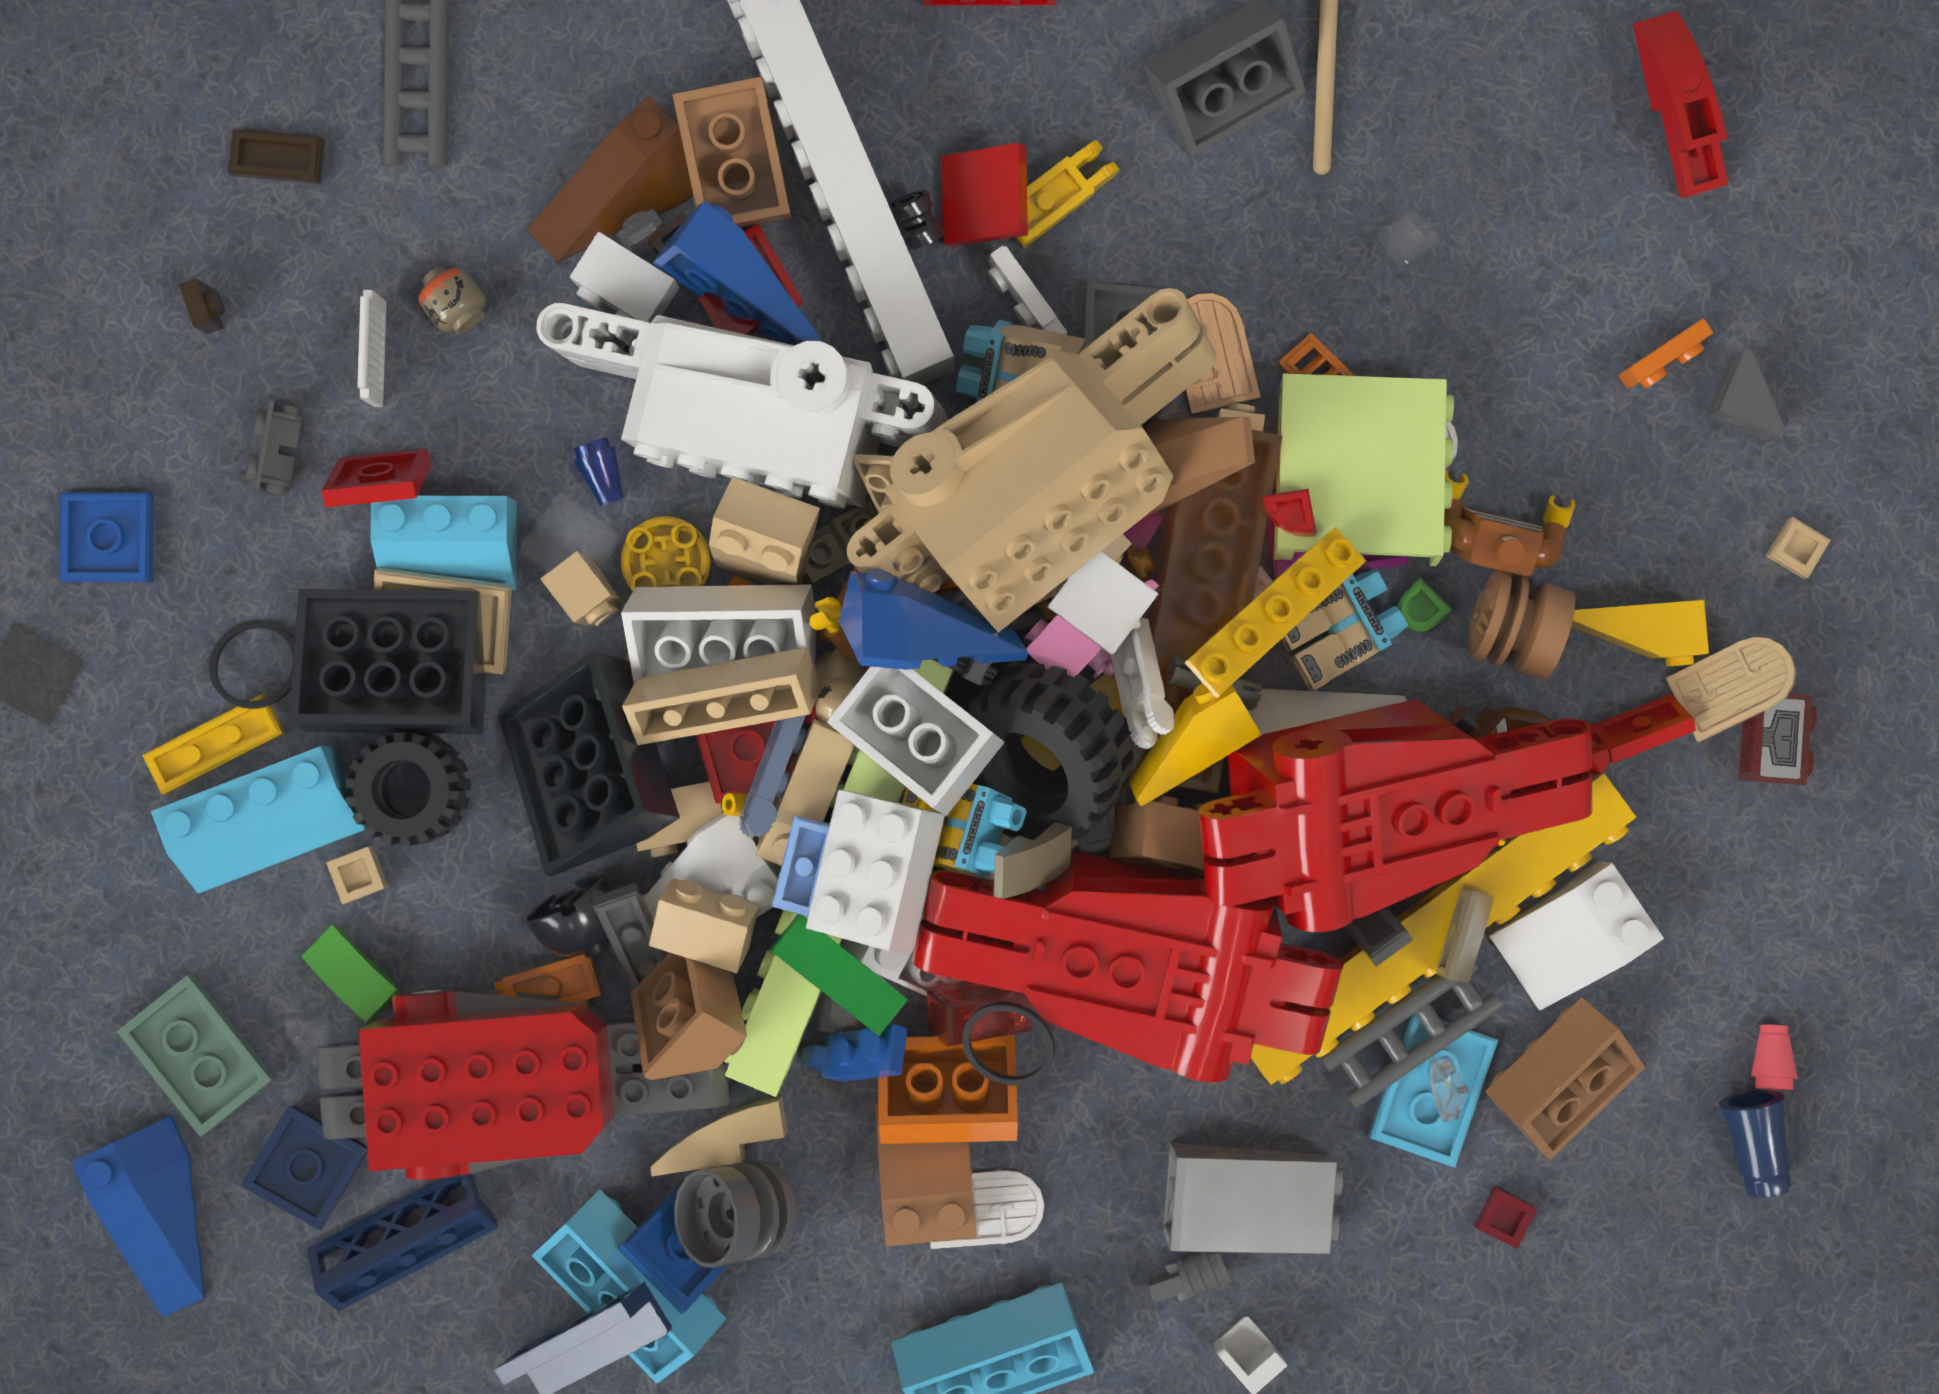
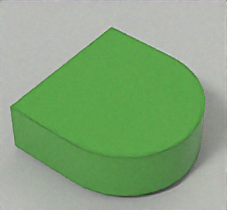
(1422, 606)

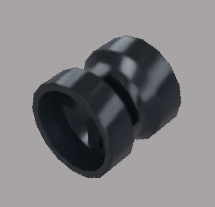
(916, 220)

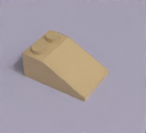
(763, 534)

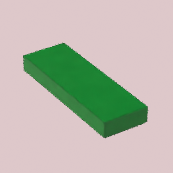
(839, 975)

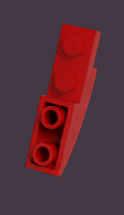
(1687, 102)

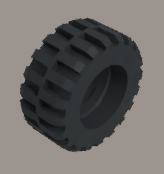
(1075, 727)

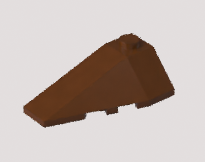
(629, 172)

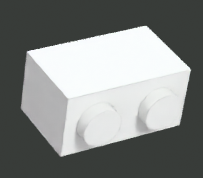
(622, 281)

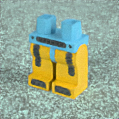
(973, 829)

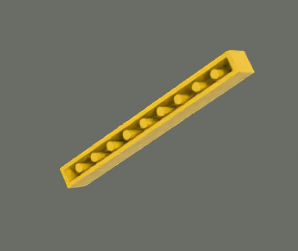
(1508, 873)

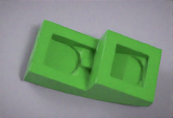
(350, 974)

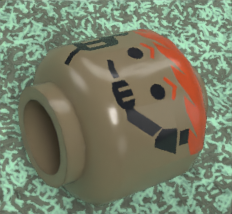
(452, 300)

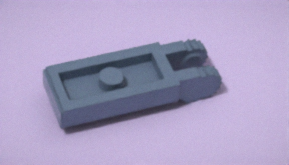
(771, 776)

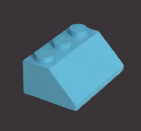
(448, 536)

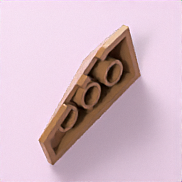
(1200, 452)

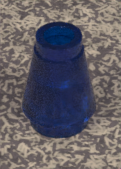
(600, 470)

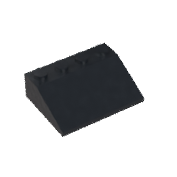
(388, 662)
(582, 768)

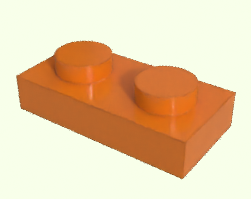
(1682, 346)

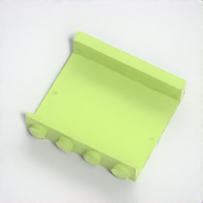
(1370, 461)

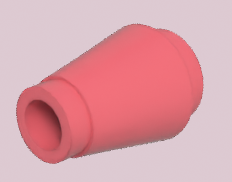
(1774, 1059)

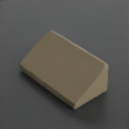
(1464, 935)

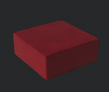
(1505, 1217)

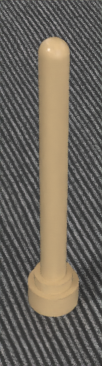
(1325, 86)

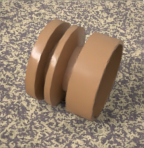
(1530, 627)

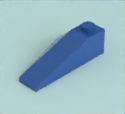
(903, 624)

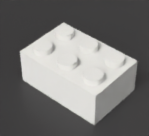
(916, 734)
(875, 871)

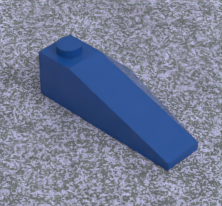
(719, 259)
(149, 1210)

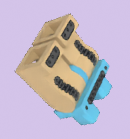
(1008, 354)
(1352, 630)

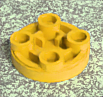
(665, 554)

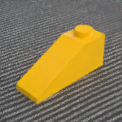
(1652, 630)
(1203, 735)

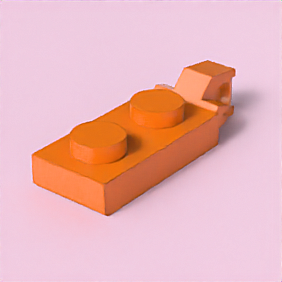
(570, 977)

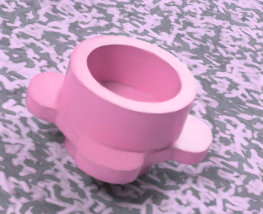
(1102, 663)

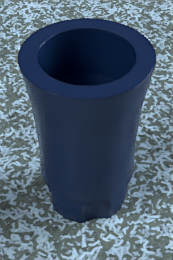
(1759, 1140)

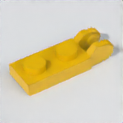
(1063, 191)

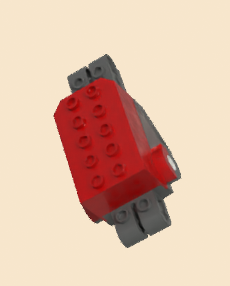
(492, 1081)

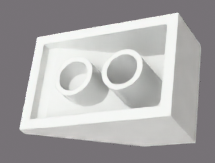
(1576, 935)

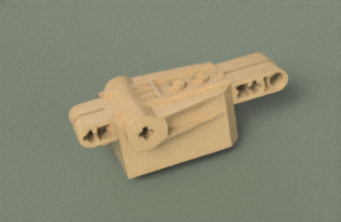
(1039, 468)

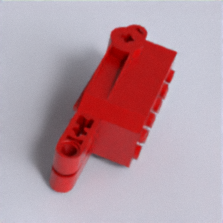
(1382, 808)
(1135, 962)

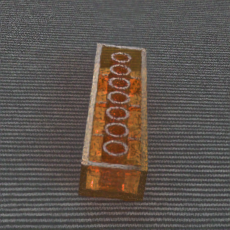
(1209, 572)

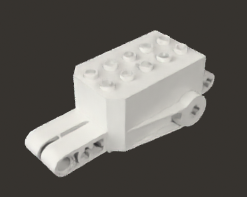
(745, 401)

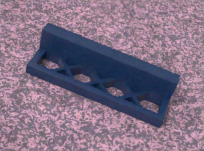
(400, 1248)

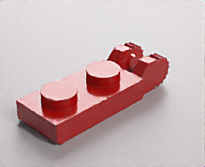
(1638, 731)

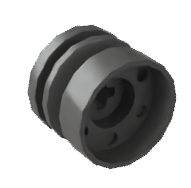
(734, 1213)

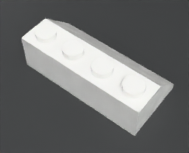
(714, 625)

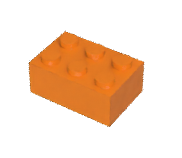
(946, 1097)

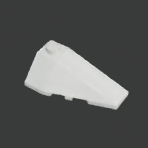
(723, 862)

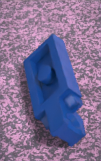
(858, 1054)

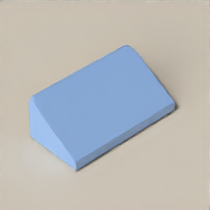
(801, 865)

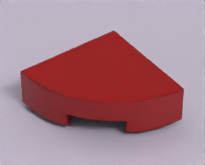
(1291, 512)

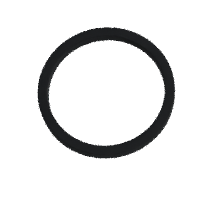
(223, 641)
(993, 1075)

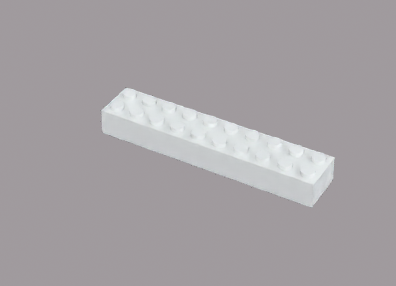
(845, 188)

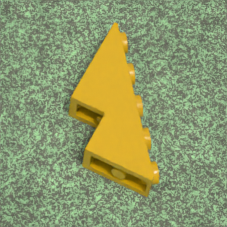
(1275, 612)

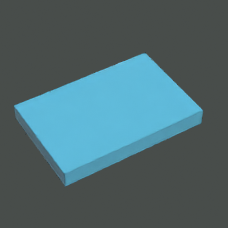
(1407, 1107)

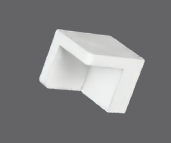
(1249, 1355)

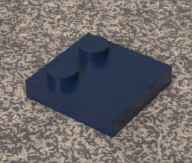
(303, 1169)

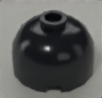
(570, 922)

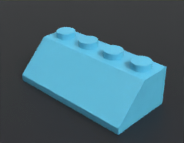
(258, 819)
(593, 1271)
(998, 1350)

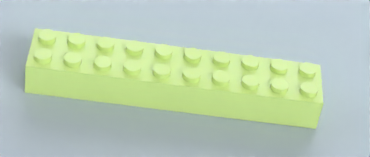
(786, 1000)

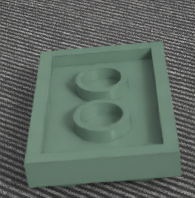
(196, 1054)

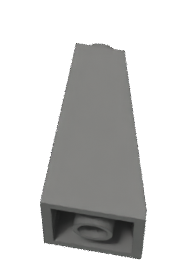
(1250, 1200)

